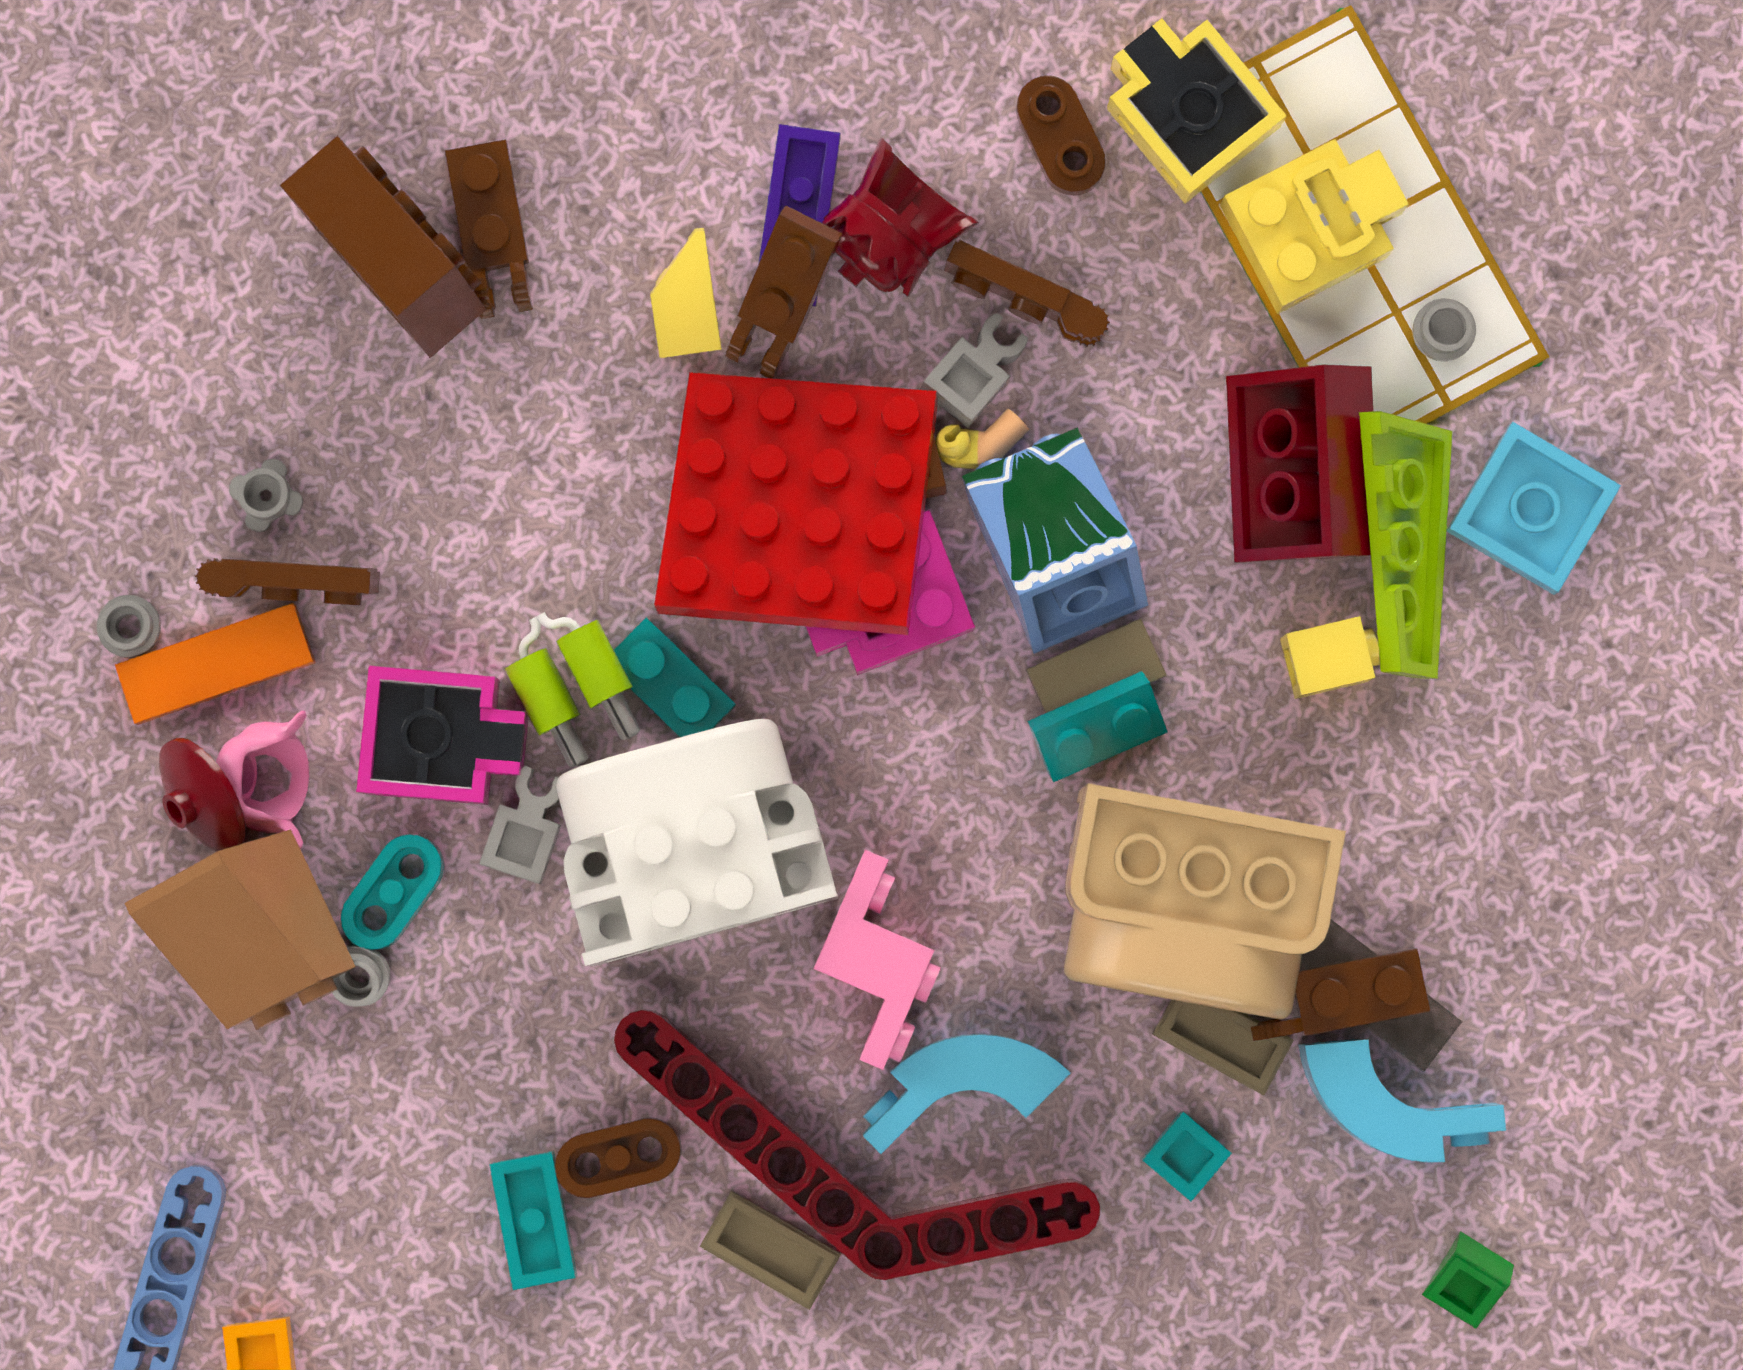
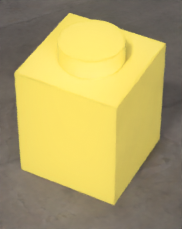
(1330, 656)

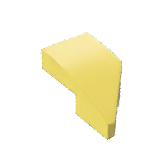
(686, 303)

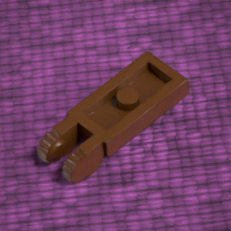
(489, 219)
(784, 286)
(1029, 294)
(284, 580)
(1353, 995)

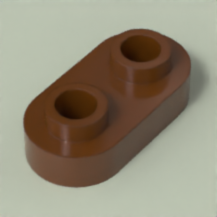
(1060, 134)
(619, 1157)

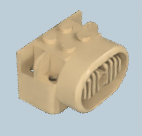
(1196, 900)

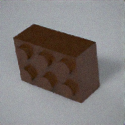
(387, 243)

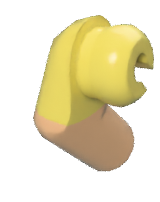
(972, 447)

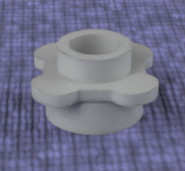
(249, 488)

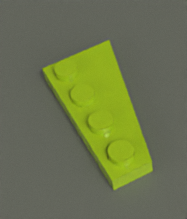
(1407, 524)

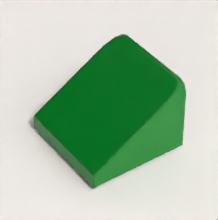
(1469, 1280)

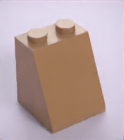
(247, 930)

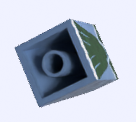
(1057, 539)

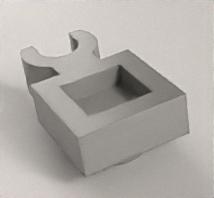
(970, 375)
(523, 838)

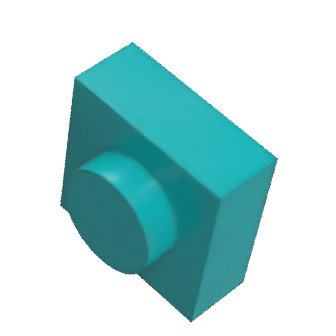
(1186, 1156)

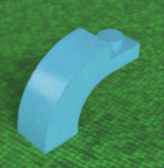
(963, 1063)
(1360, 1104)

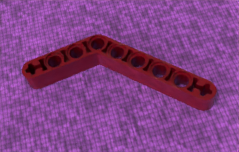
(821, 1175)

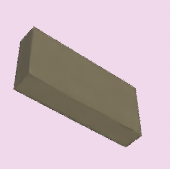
(1095, 666)
(1223, 1042)
(770, 1250)

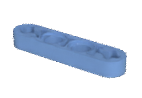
(161, 1283)

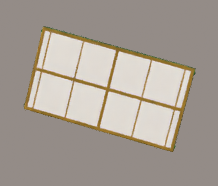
(1341, 90)

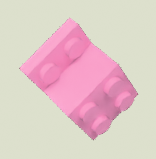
(877, 961)

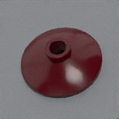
(200, 795)

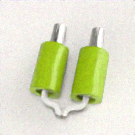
(596, 672)

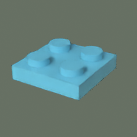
(1533, 508)

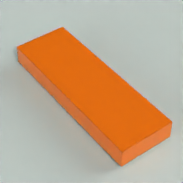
(215, 664)

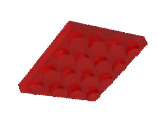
(797, 503)

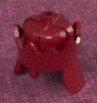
(893, 225)

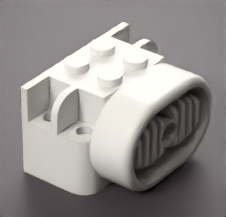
(688, 841)

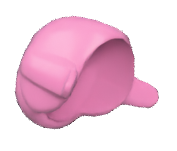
(240, 767)

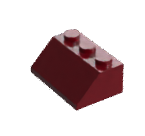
(1298, 463)

